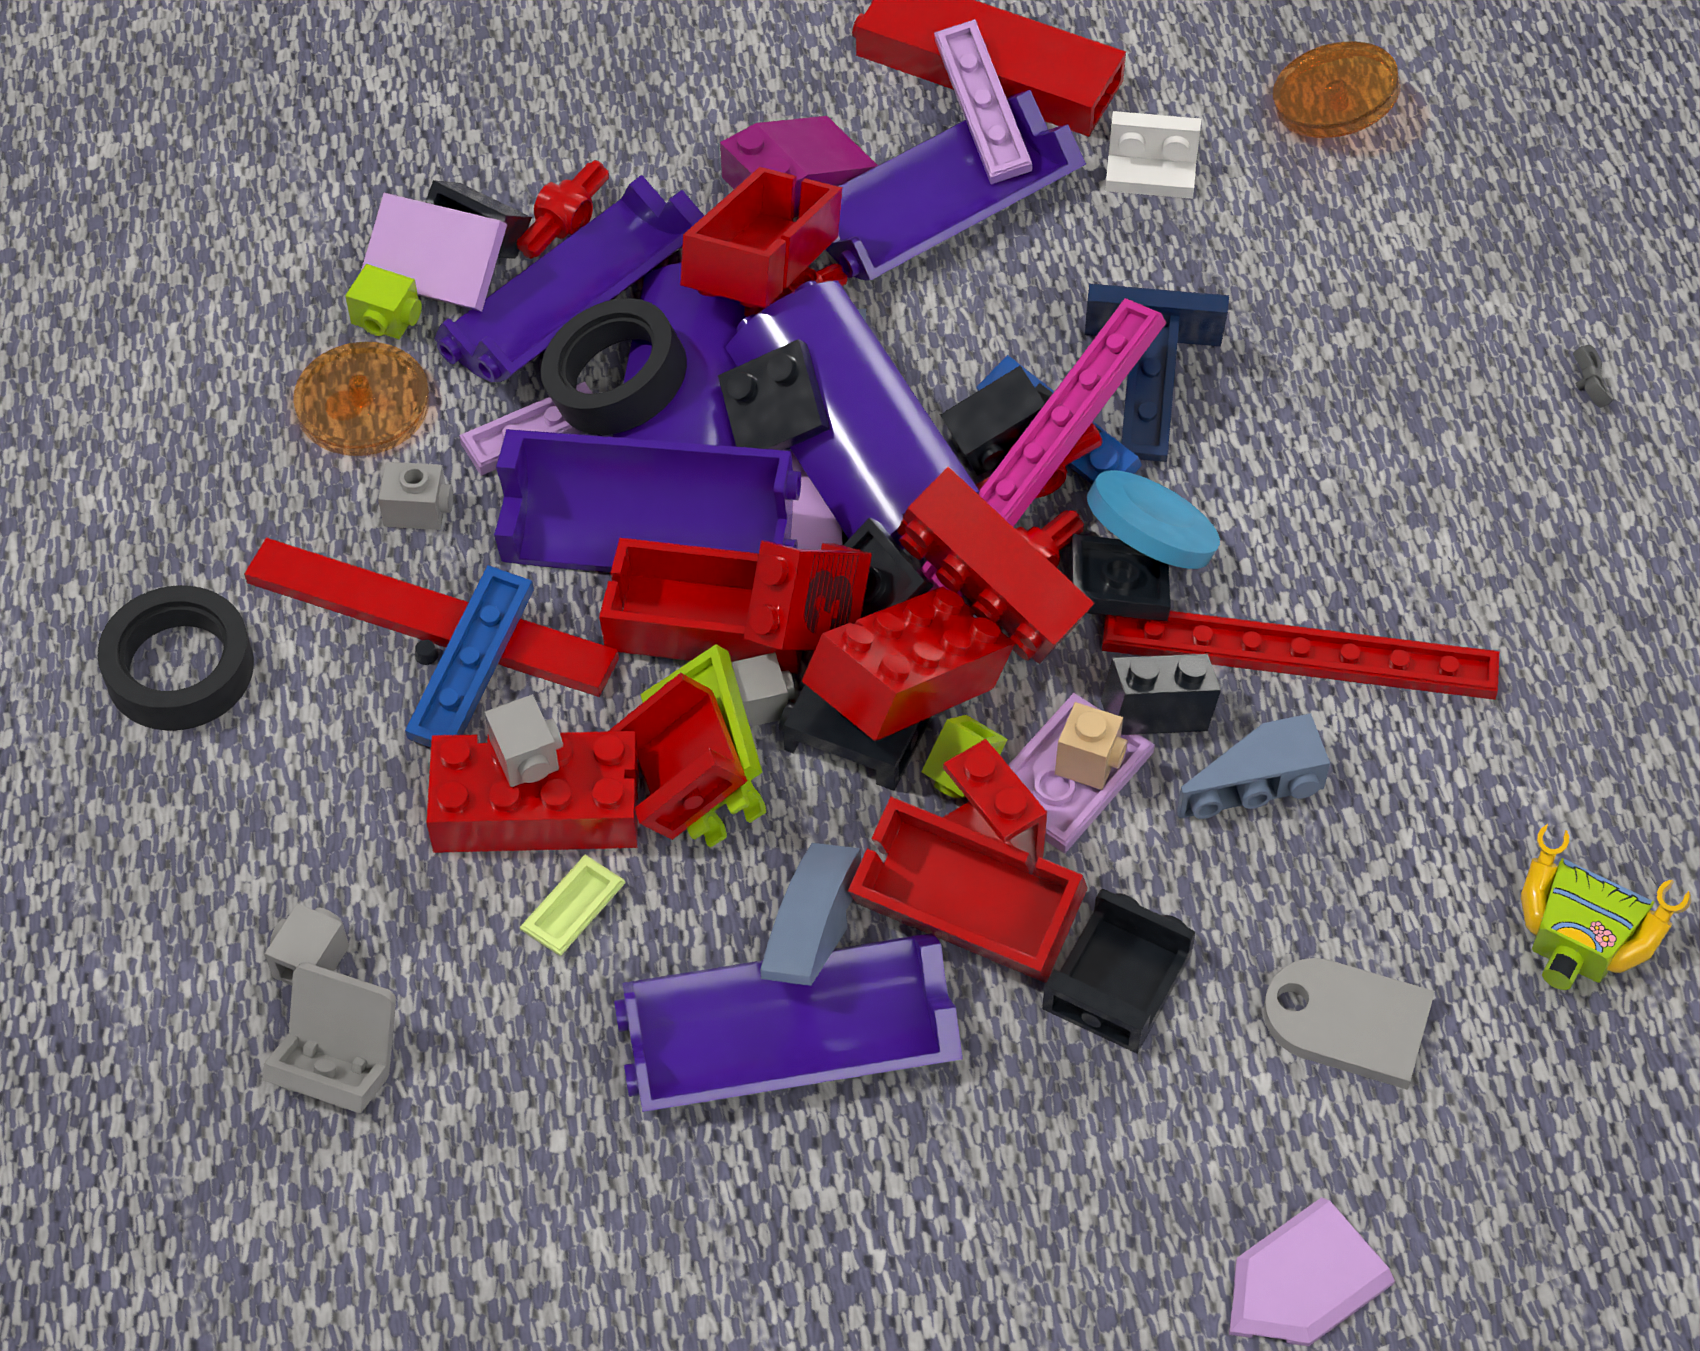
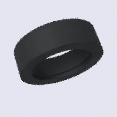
(637, 398)
(168, 609)

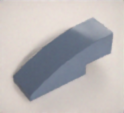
(811, 915)

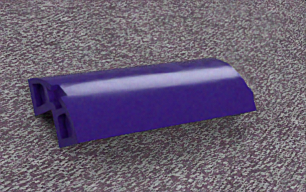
(941, 192)
(570, 278)
(704, 328)
(880, 436)
(581, 493)
(746, 1035)

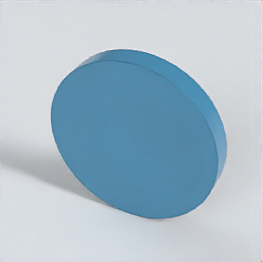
(1153, 519)

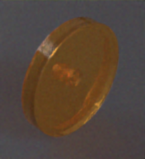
(1336, 89)
(361, 398)

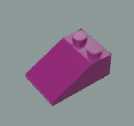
(800, 147)

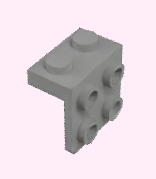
(335, 1039)

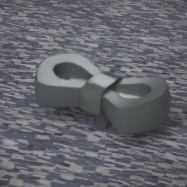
(1593, 381)

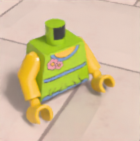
(1589, 921)

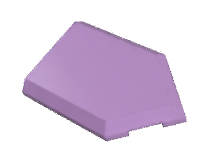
(1305, 1278)

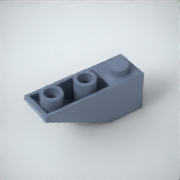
(1267, 764)

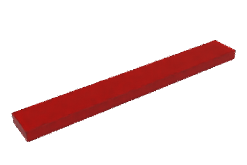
(424, 614)
(1310, 652)

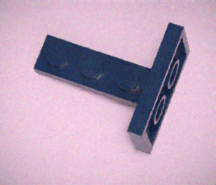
(1150, 383)

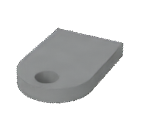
(1350, 1019)

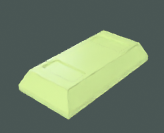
(572, 905)

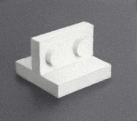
(1152, 154)

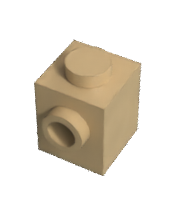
(1090, 746)

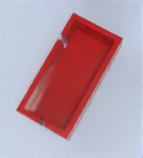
(751, 244)
(992, 566)
(682, 602)
(908, 662)
(576, 807)
(968, 889)

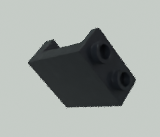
(825, 728)
(1120, 970)

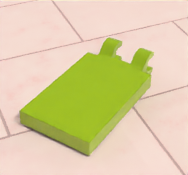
(716, 672)

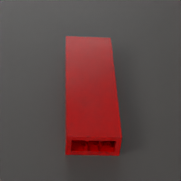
(1065, 72)

